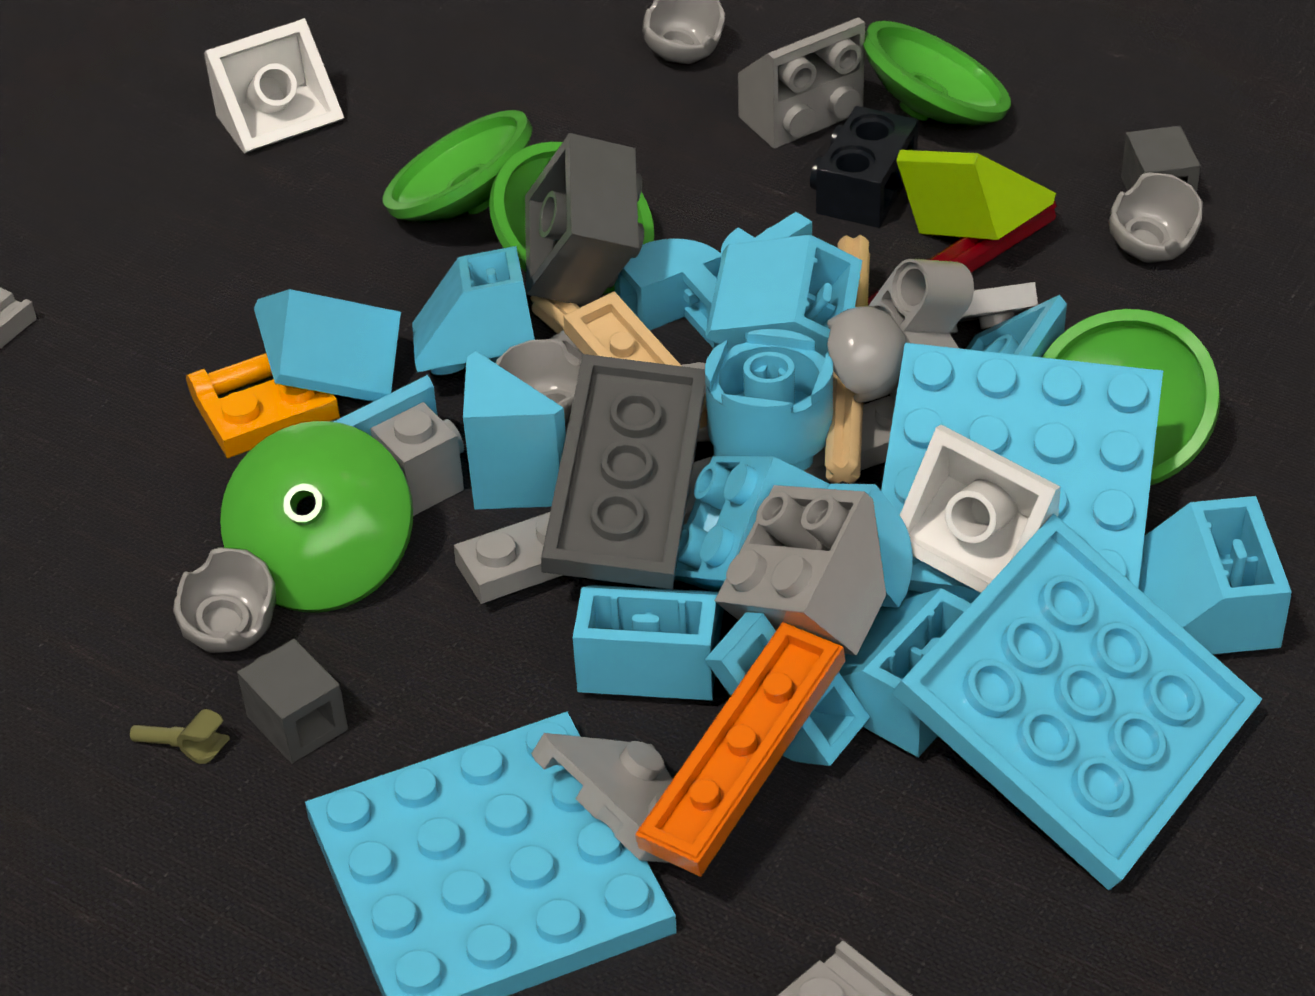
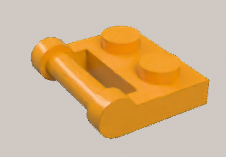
(257, 412)

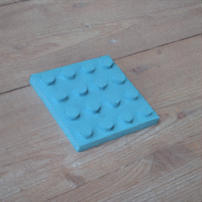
(1058, 418)
(1078, 700)
(484, 872)

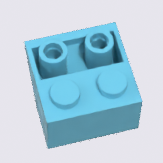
(782, 286)
(473, 309)
(726, 510)
(1218, 575)
(646, 641)
(889, 653)

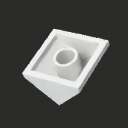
(271, 86)
(973, 508)

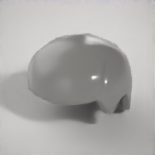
(683, 29)
(1156, 217)
(866, 351)
(545, 368)
(226, 601)

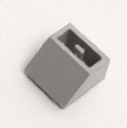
(804, 84)
(811, 565)

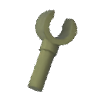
(196, 741)

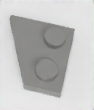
(617, 779)

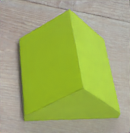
(968, 194)

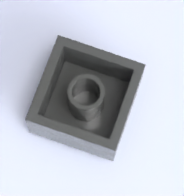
(582, 220)

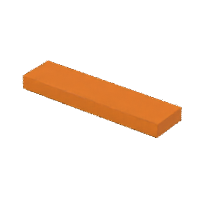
(740, 749)

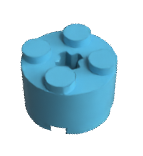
(769, 397)

